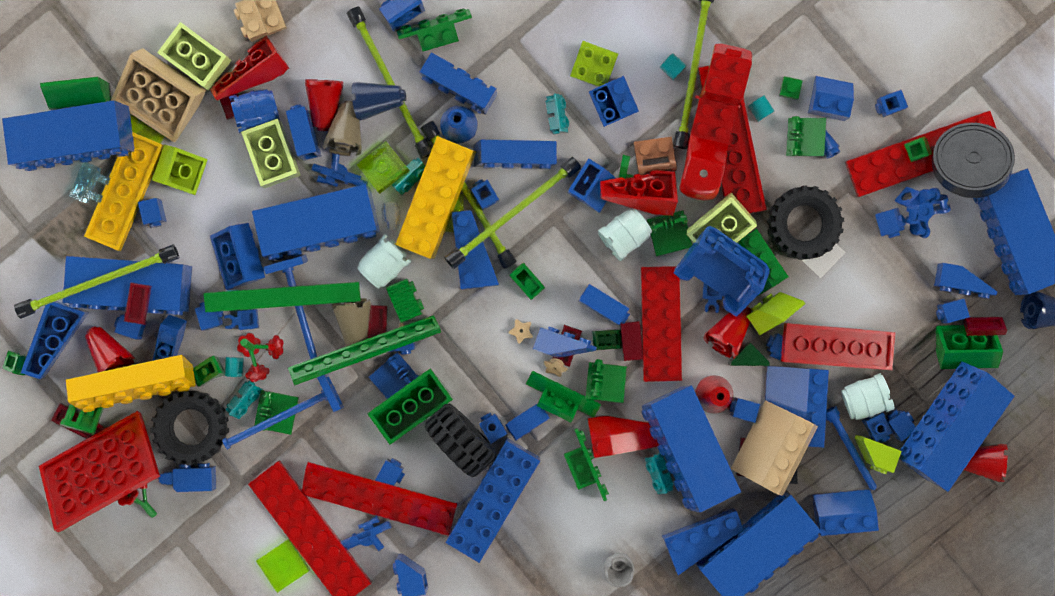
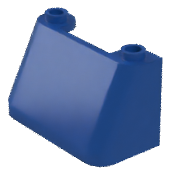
(725, 269)

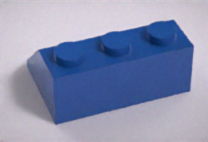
(237, 256)
(845, 512)

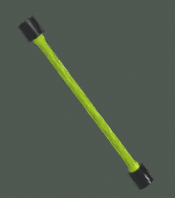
(358, 20)
(682, 136)
(567, 169)
(505, 256)
(29, 307)

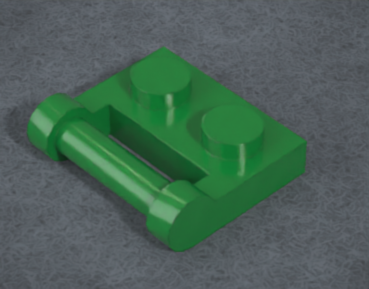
(86, 421)

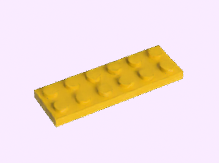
(121, 196)

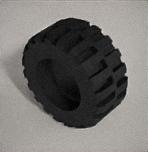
(460, 440)

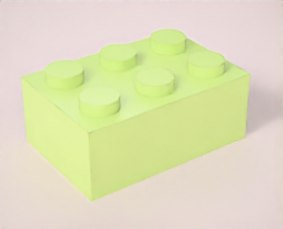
(194, 56)
(270, 153)
(726, 216)

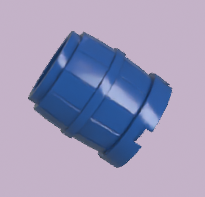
(254, 108)

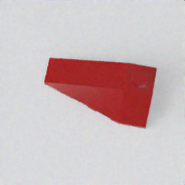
(260, 66)
(648, 193)
(619, 435)

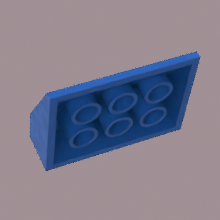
(801, 393)

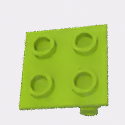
(594, 64)

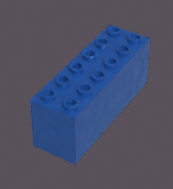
(68, 135)
(316, 222)
(1020, 233)
(168, 292)
(955, 425)
(690, 449)
(493, 500)
(760, 547)

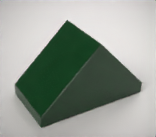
(606, 339)
(749, 356)

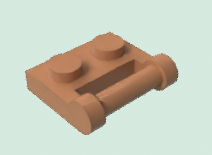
(655, 149)

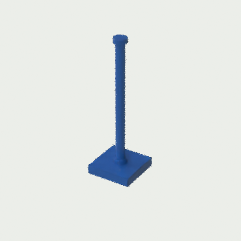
(287, 267)
(328, 393)

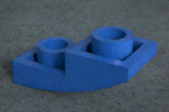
(527, 422)

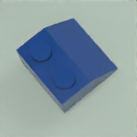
(400, 11)
(831, 98)

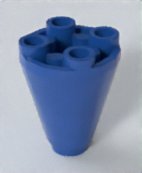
(459, 131)

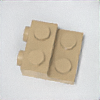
(259, 18)

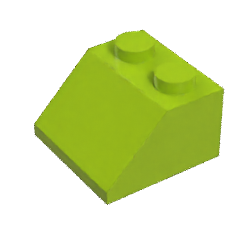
(179, 169)
(773, 311)
(879, 456)

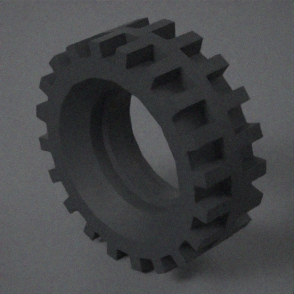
(830, 218)
(164, 427)

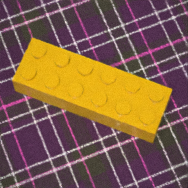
(435, 198)
(130, 383)

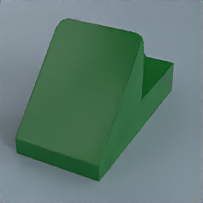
(527, 281)
(208, 370)

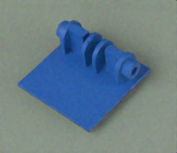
(393, 375)

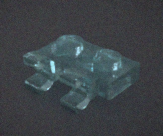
(85, 182)

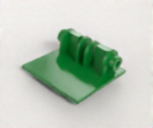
(806, 136)
(669, 233)
(605, 382)
(273, 404)

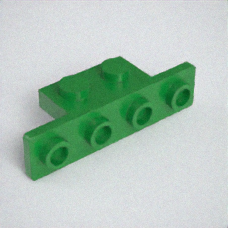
(436, 31)
(560, 399)
(582, 468)

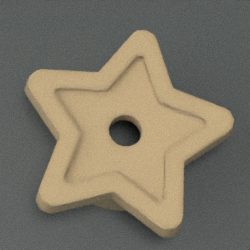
(516, 331)
(555, 366)

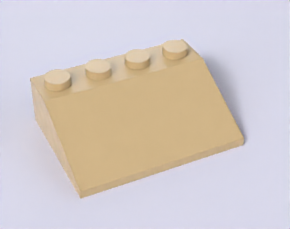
(158, 94)
(774, 448)

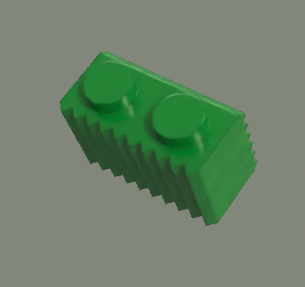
(404, 300)

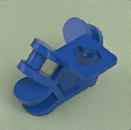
(921, 208)

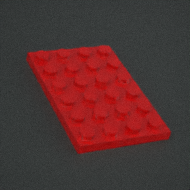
(98, 471)

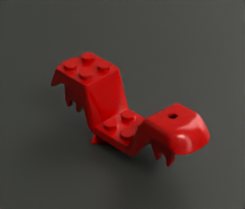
(714, 121)

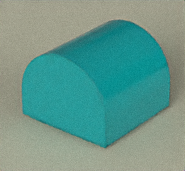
(673, 66)
(761, 108)
(234, 367)

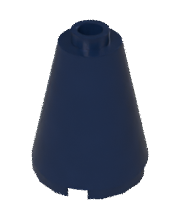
(376, 98)
(1038, 310)

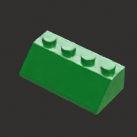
(410, 406)

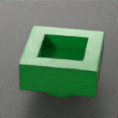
(790, 88)

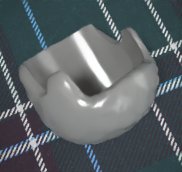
(619, 570)

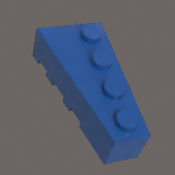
(458, 83)
(515, 154)
(477, 268)
(51, 337)
(699, 539)

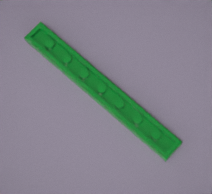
(282, 296)
(364, 350)

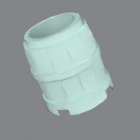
(625, 233)
(383, 262)
(867, 397)

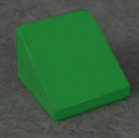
(918, 149)
(14, 362)

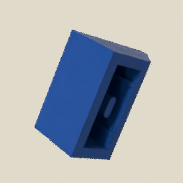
(613, 101)
(587, 185)
(411, 577)

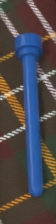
(832, 415)

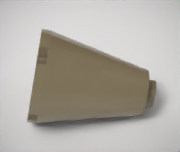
(344, 132)
(353, 320)

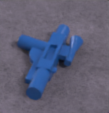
(337, 172)
(367, 536)

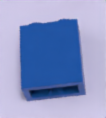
(303, 132)
(604, 305)

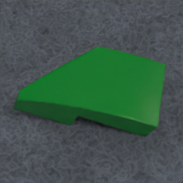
(624, 167)

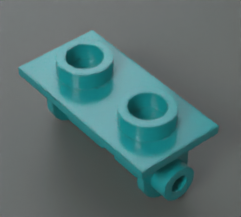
(557, 104)
(406, 182)
(238, 406)
(661, 482)

